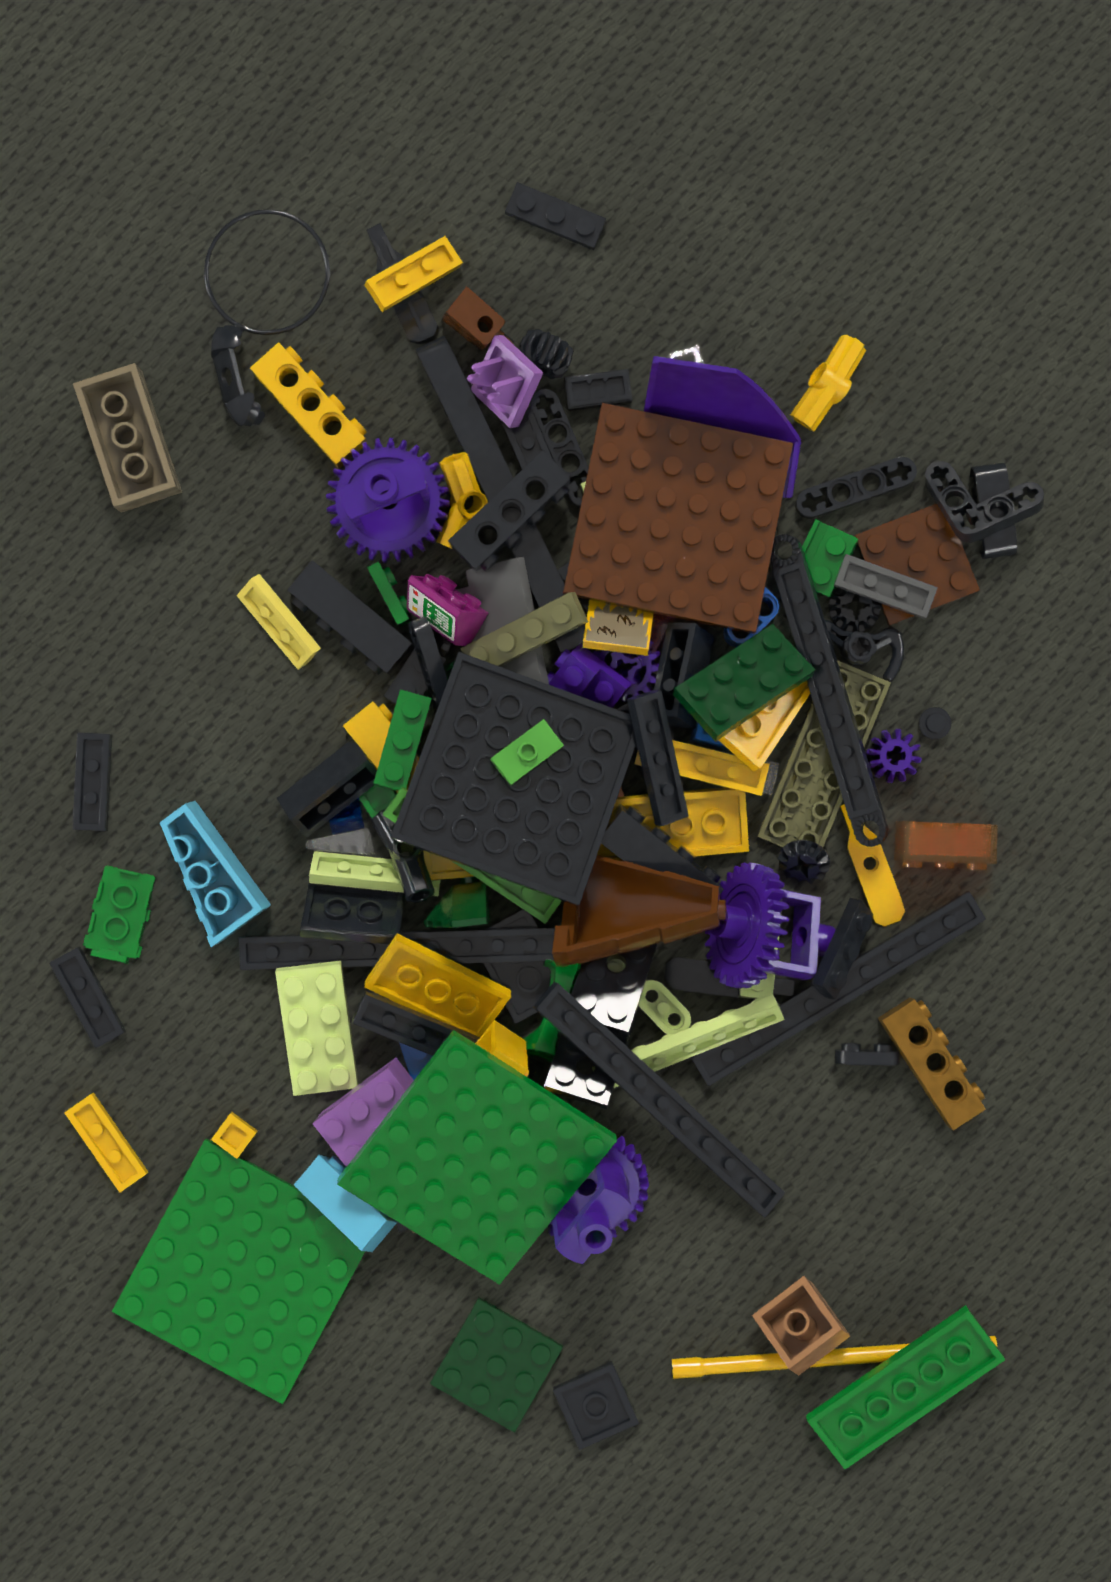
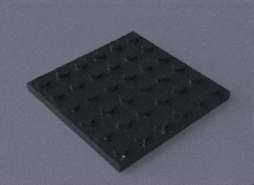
(547, 822)

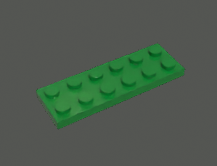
(905, 1387)

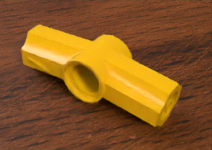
(829, 382)

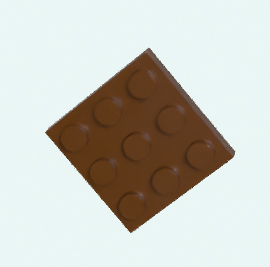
(922, 549)

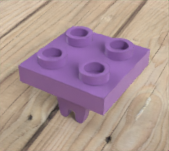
(505, 381)

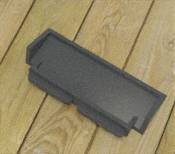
(506, 597)

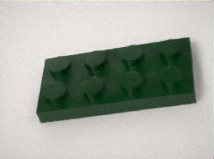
(743, 682)

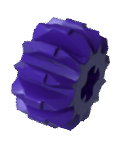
(888, 745)

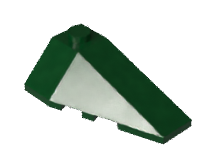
(461, 906)

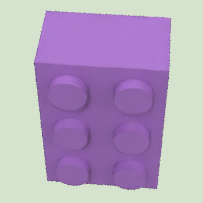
(359, 1112)

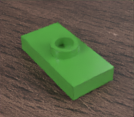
(527, 752)

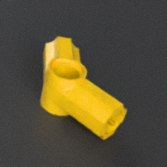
(461, 485)

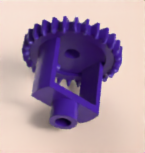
(379, 480)
(746, 940)
(601, 1204)

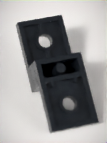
(614, 1002)

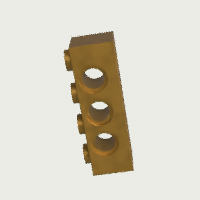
(954, 1109)

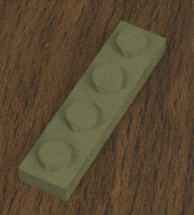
(529, 631)

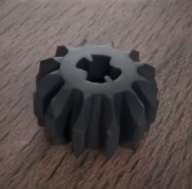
(547, 352)

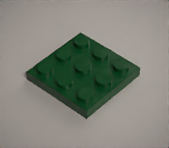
(496, 1364)

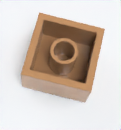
(801, 1325)

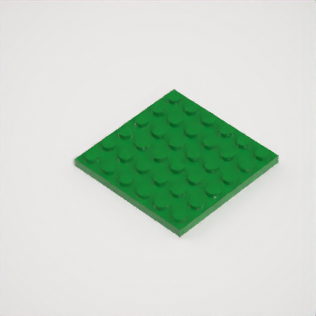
(476, 1158)
(240, 1272)

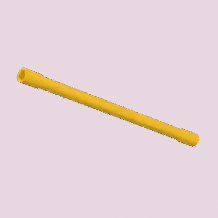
(700, 1366)

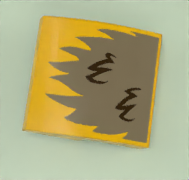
(617, 629)

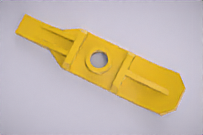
(878, 882)

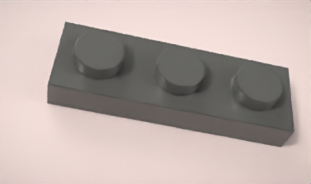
(885, 586)

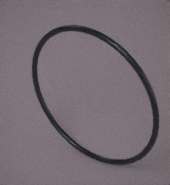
(258, 212)

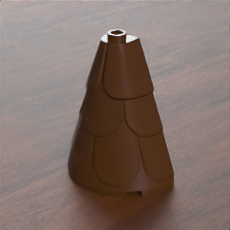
(633, 909)

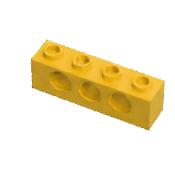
(271, 371)

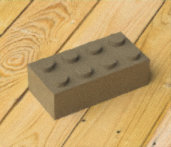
(127, 437)

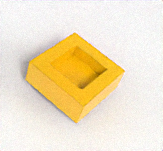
(234, 1135)

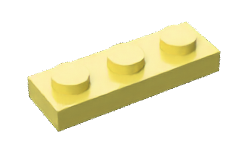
(278, 621)

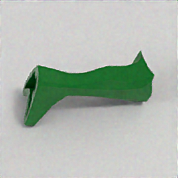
(544, 1039)

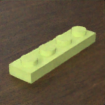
(357, 872)

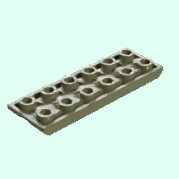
(808, 788)

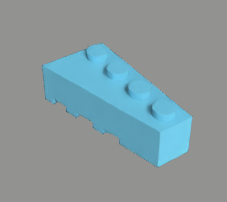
(212, 873)

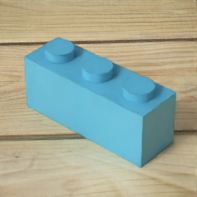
(350, 1214)

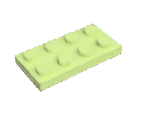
(317, 1028)

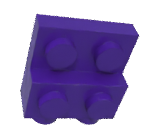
(588, 677)

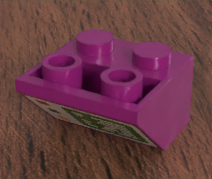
(446, 609)

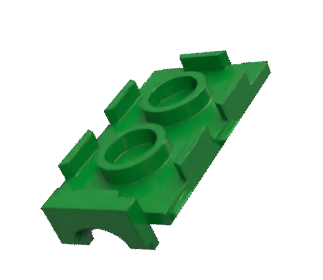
(119, 914)

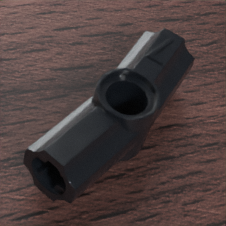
(410, 869)

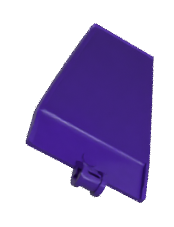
(719, 399)

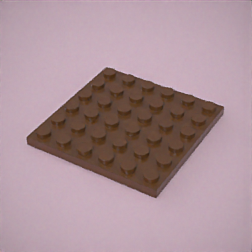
(678, 518)

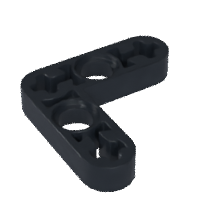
(979, 513)

